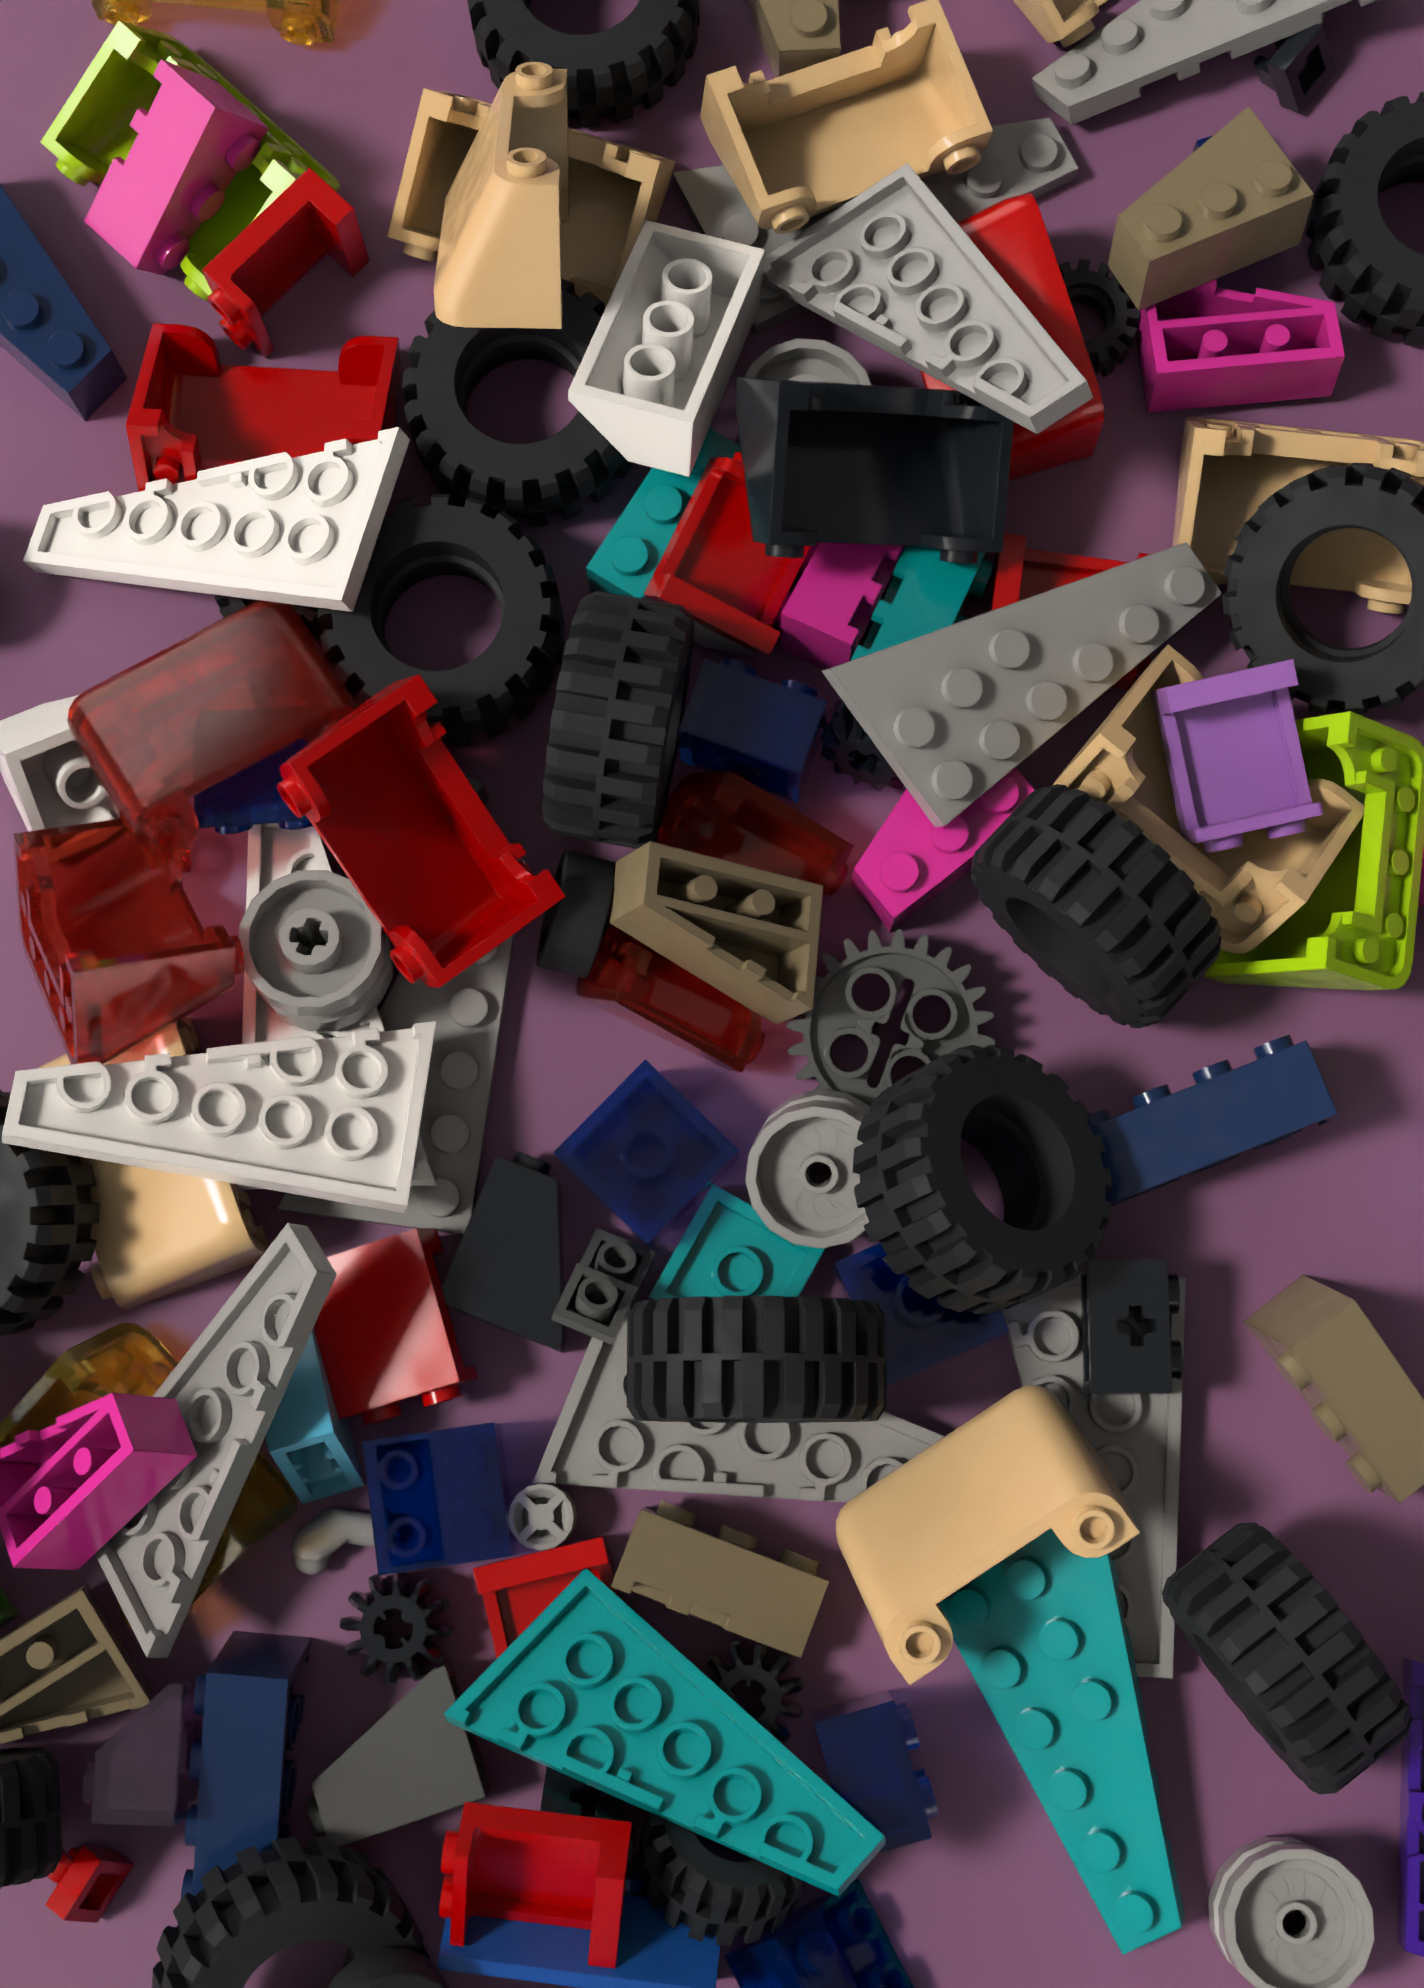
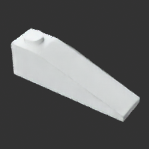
(48, 770)

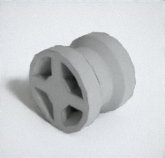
(527, 1517)

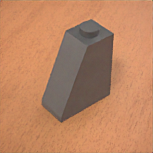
(401, 1767)

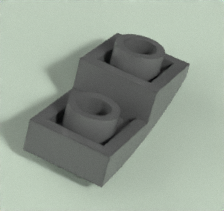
(604, 1286)

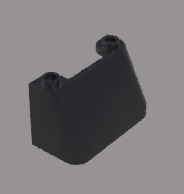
(872, 467)

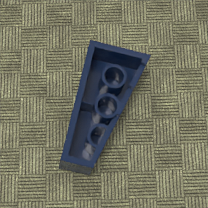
(1213, 1119)
(243, 1750)

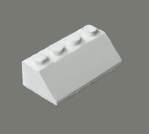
(668, 344)

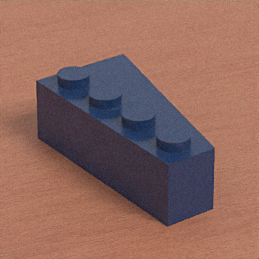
(47, 324)

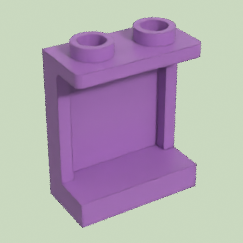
(1235, 756)

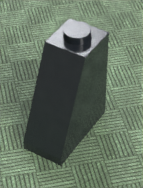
(513, 1253)

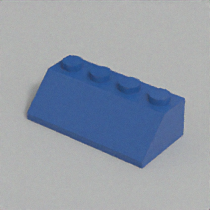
(647, 1956)

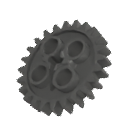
(839, 1014)

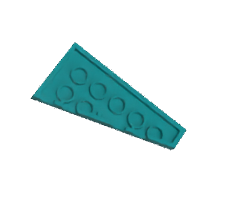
(1067, 1694)
(635, 1718)

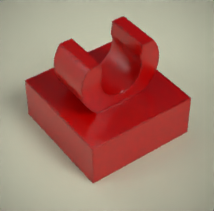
(87, 1882)

